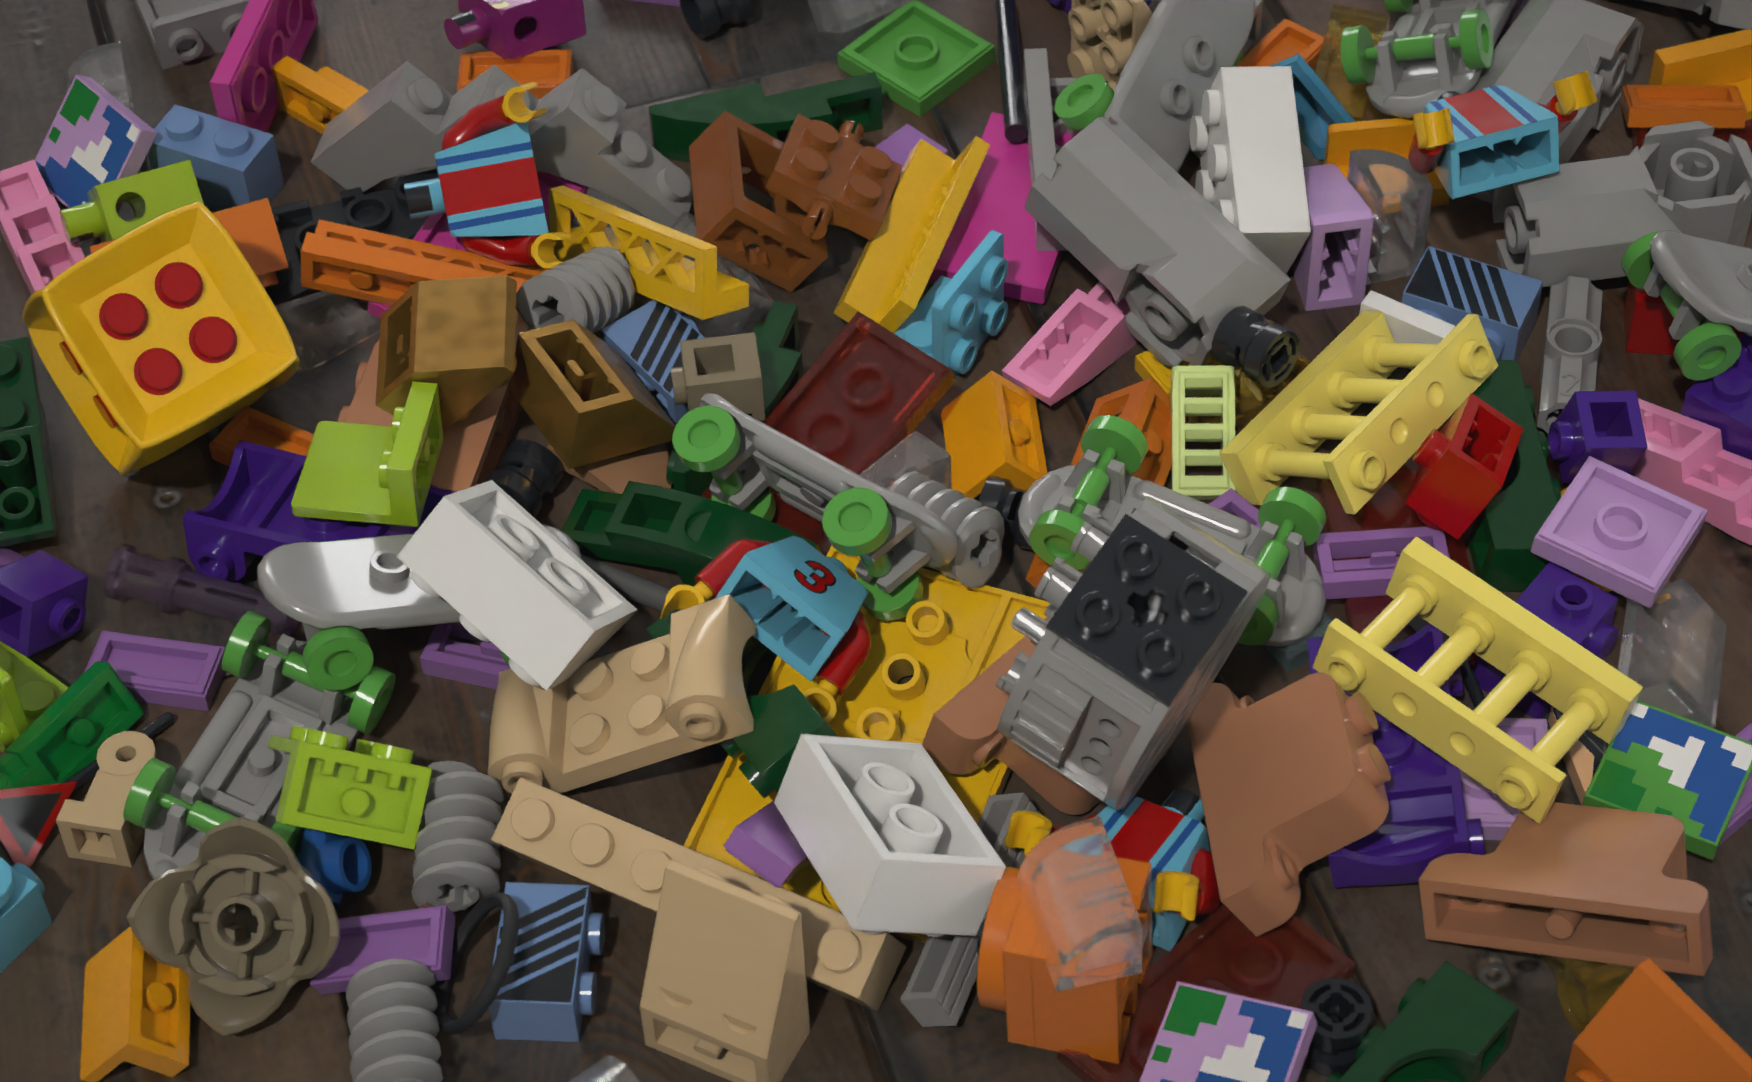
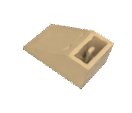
(1104, 36)
(725, 978)

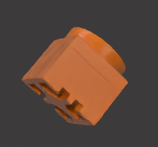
(1017, 980)

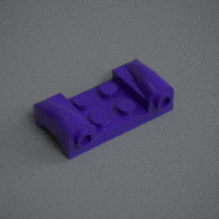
(256, 514)
(1423, 794)

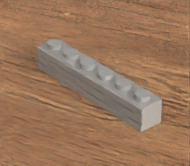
(950, 962)

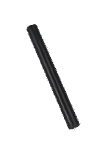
(1010, 71)

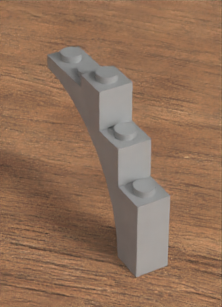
(577, 139)

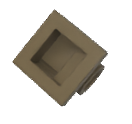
(721, 367)

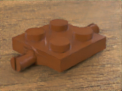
(834, 177)

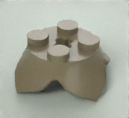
(191, 925)

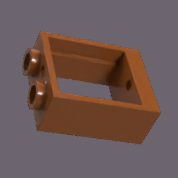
(735, 221)

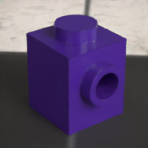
(1598, 426)
(40, 602)

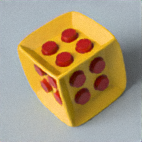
(160, 337)

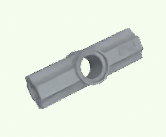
(1570, 346)

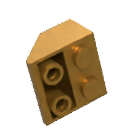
(448, 336)
(584, 395)

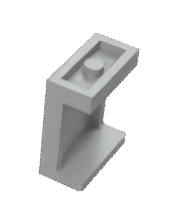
(189, 28)

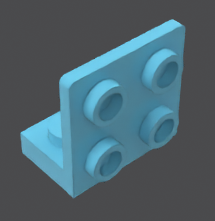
(962, 310)

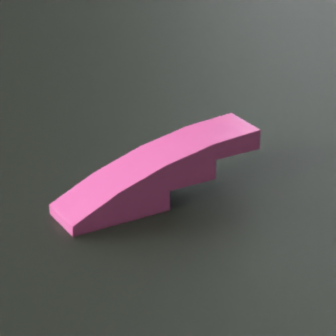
(34, 226)
(1072, 345)
(1691, 463)

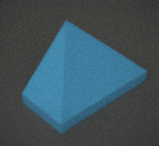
(1314, 106)

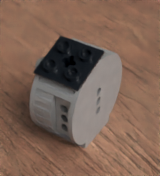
(1126, 647)

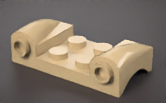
(627, 705)

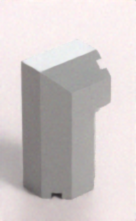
(1556, 42)
(1596, 208)
(1152, 241)

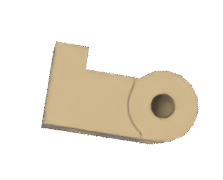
(96, 826)

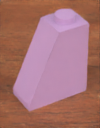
(1336, 253)

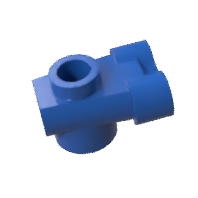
(335, 861)

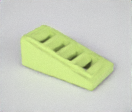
(1201, 381)

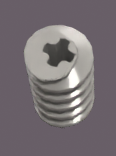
(587, 288)
(975, 526)
(454, 845)
(393, 1023)

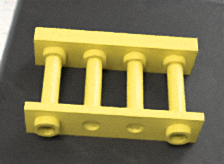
(1334, 385)
(1505, 636)

